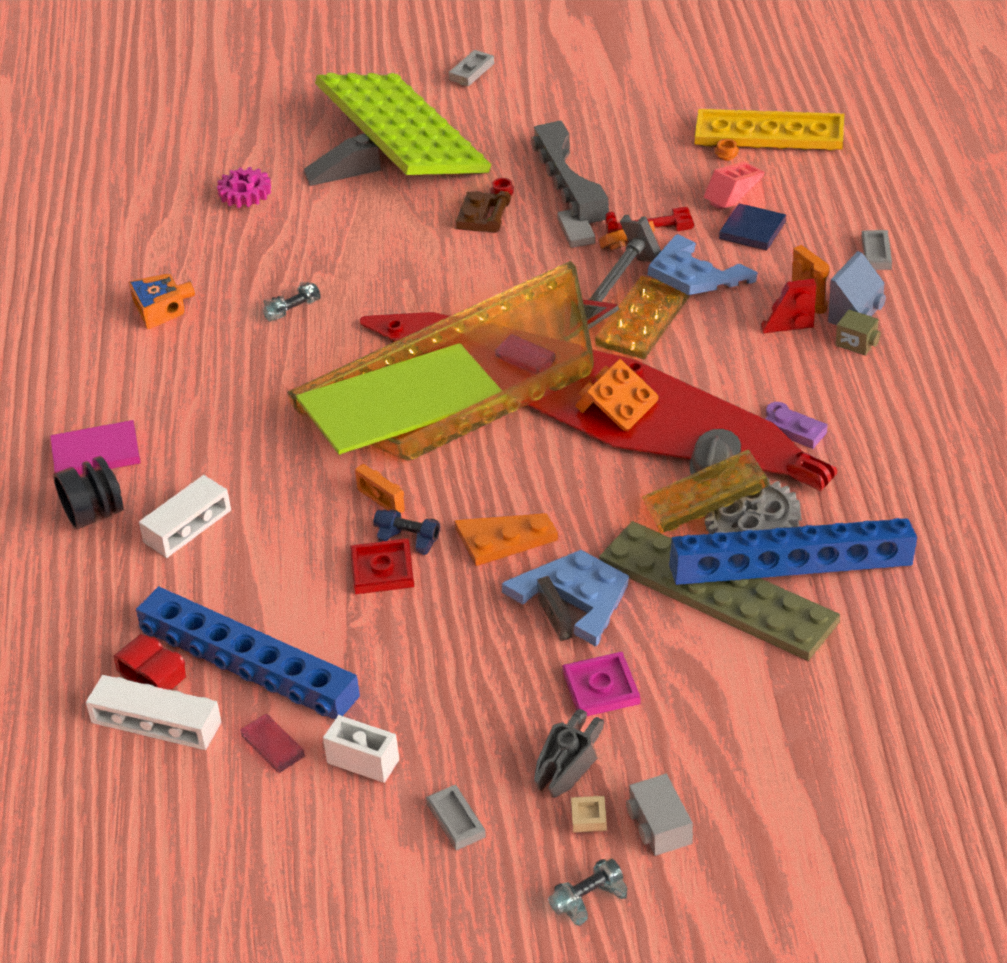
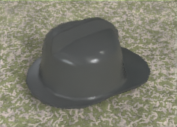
(713, 448)

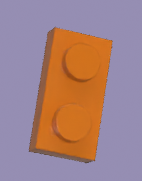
(616, 239)
(379, 489)

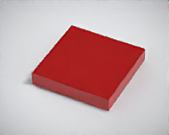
(382, 566)

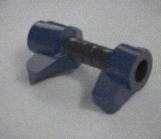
(392, 523)

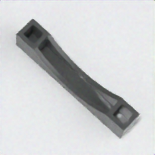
(585, 198)

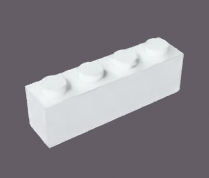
(154, 712)

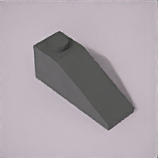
(349, 159)

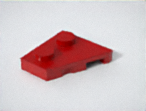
(793, 308)

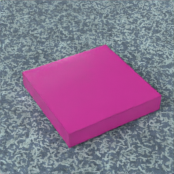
(601, 684)

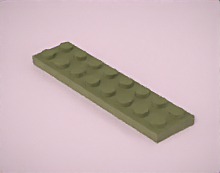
(745, 604)

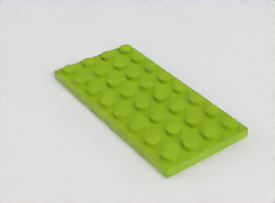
(402, 124)

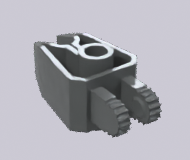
(567, 753)

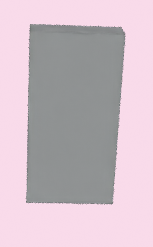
(576, 232)
(877, 249)
(455, 817)

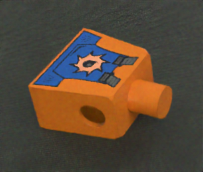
(159, 298)

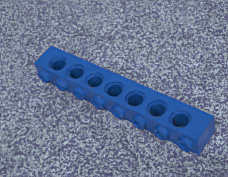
(792, 551)
(248, 653)

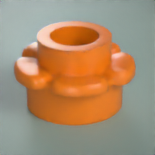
(726, 149)

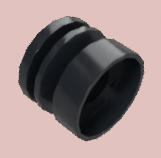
(93, 490)

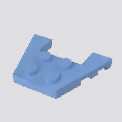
(691, 276)
(581, 582)

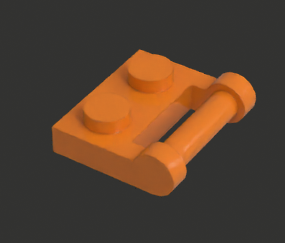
(809, 266)

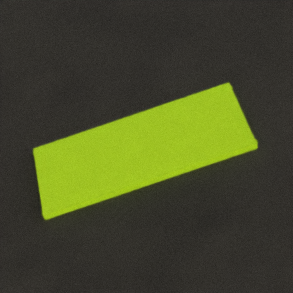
(397, 398)

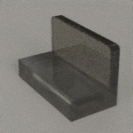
(559, 612)

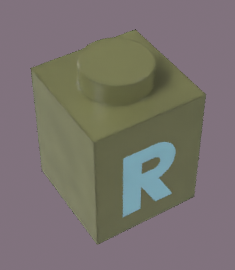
(857, 332)

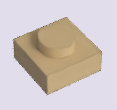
(588, 814)

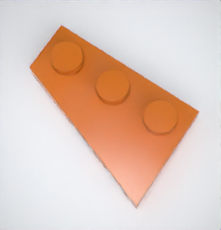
(505, 535)

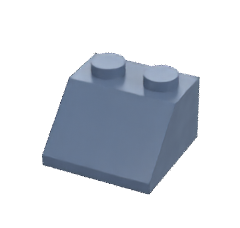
(855, 289)

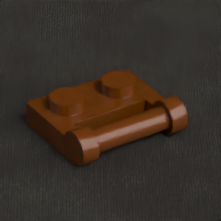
(476, 208)

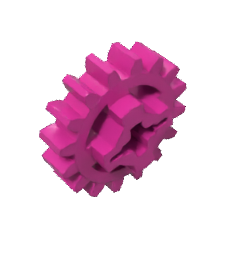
(244, 187)

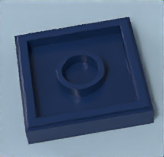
(752, 226)

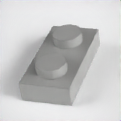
(471, 67)

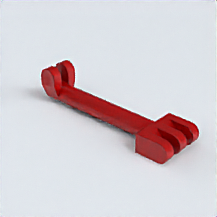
(680, 218)

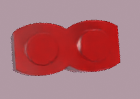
(149, 663)

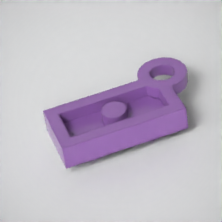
(796, 425)

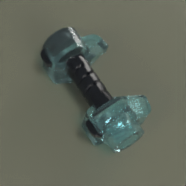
(277, 306)
(569, 900)

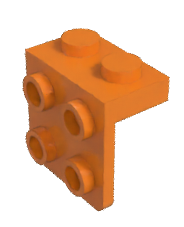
(619, 395)

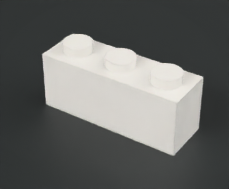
(185, 516)

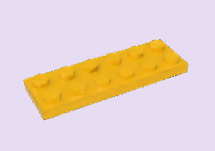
(771, 129)

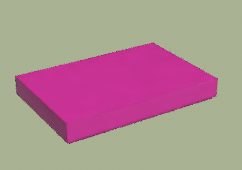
(113, 442)

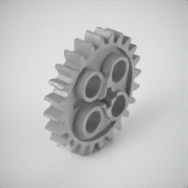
(765, 510)

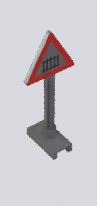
(642, 246)

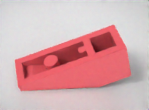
(731, 184)

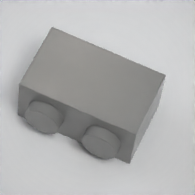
(660, 815)

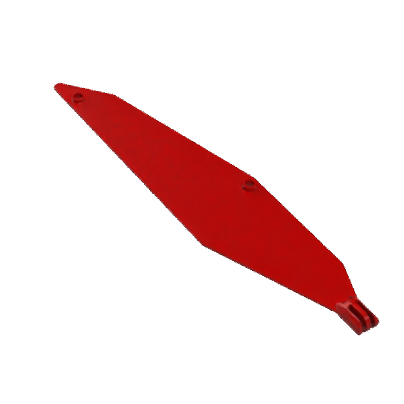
(668, 426)

